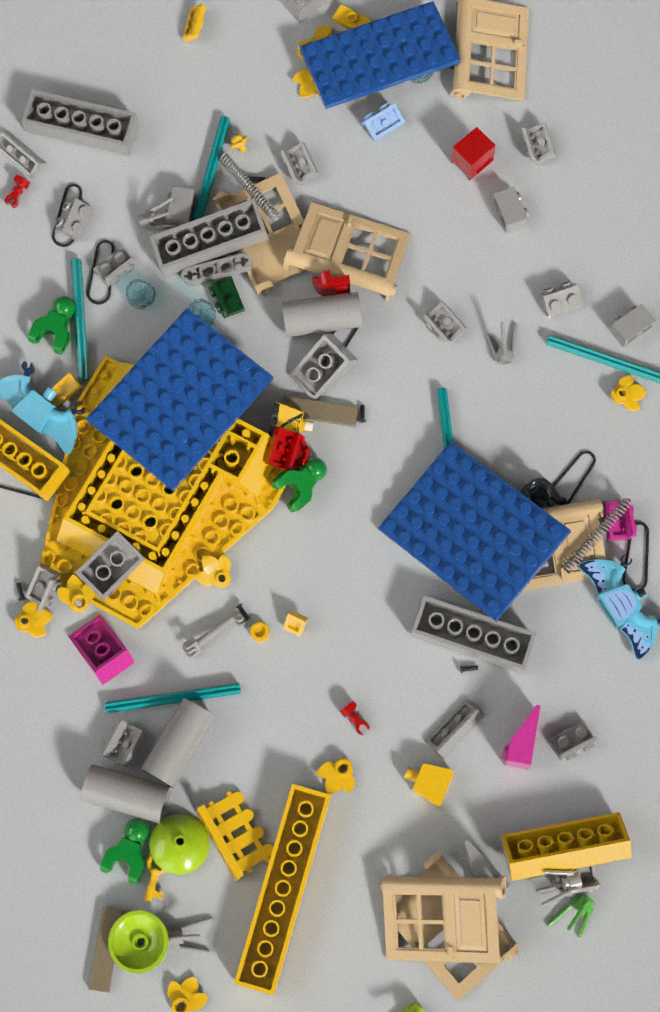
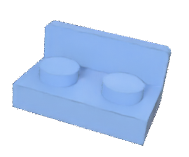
(383, 121)

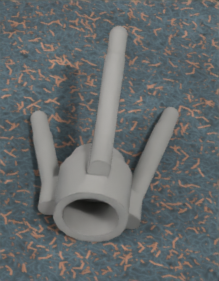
(149, 219)
(504, 355)
(571, 881)
(177, 938)

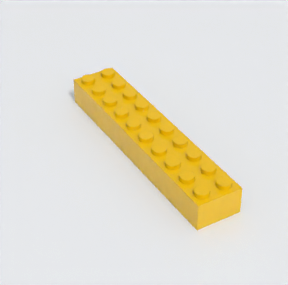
(282, 890)

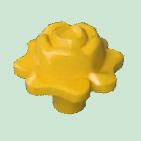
(239, 141)

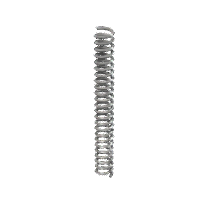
(261, 198)
(592, 535)

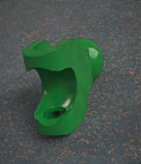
(55, 323)
(301, 482)
(129, 850)

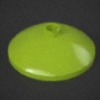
(179, 858)
(125, 938)

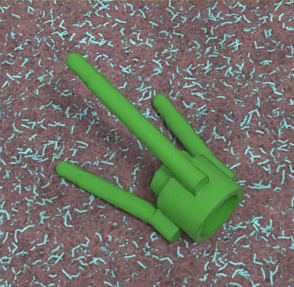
(583, 907)

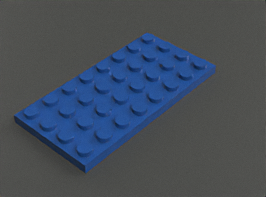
(379, 54)

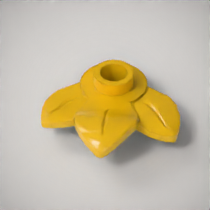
(307, 85)
(631, 393)
(212, 569)
(76, 591)
(35, 619)
(335, 778)
(186, 993)

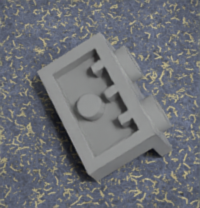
(114, 267)
(573, 740)

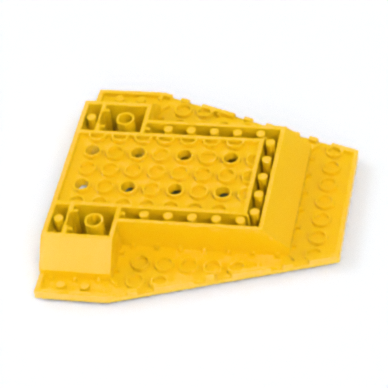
(200, 518)

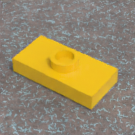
(349, 18)
(194, 22)
(65, 389)

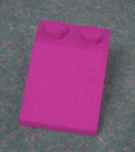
(101, 649)
(521, 746)

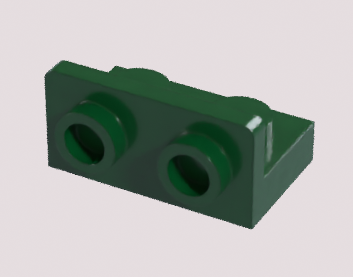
(227, 297)

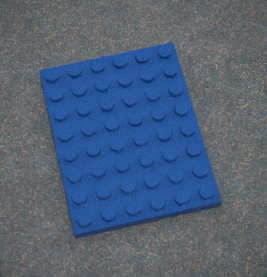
(179, 399)
(474, 531)

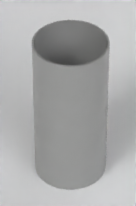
(322, 314)
(178, 743)
(125, 793)

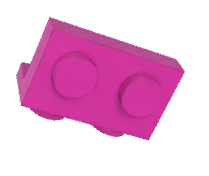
(624, 527)

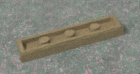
(324, 411)
(103, 963)

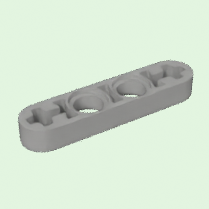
(216, 266)

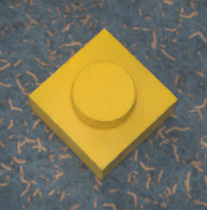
(295, 623)

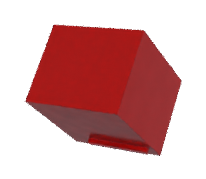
(473, 153)

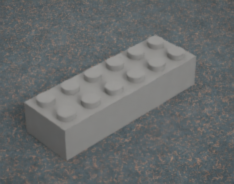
(80, 121)
(209, 237)
(473, 634)

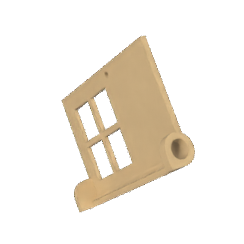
(494, 26)
(325, 242)
(269, 254)
(582, 520)
(432, 909)
(468, 917)

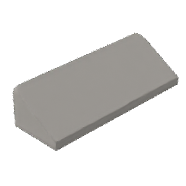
(20, 154)
(453, 728)

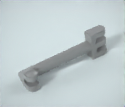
(192, 645)

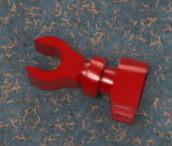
(22, 183)
(349, 710)

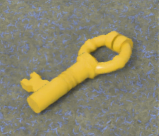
(155, 872)

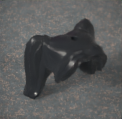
(541, 491)

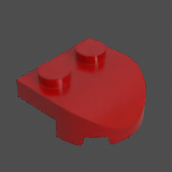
(327, 285)
(287, 450)

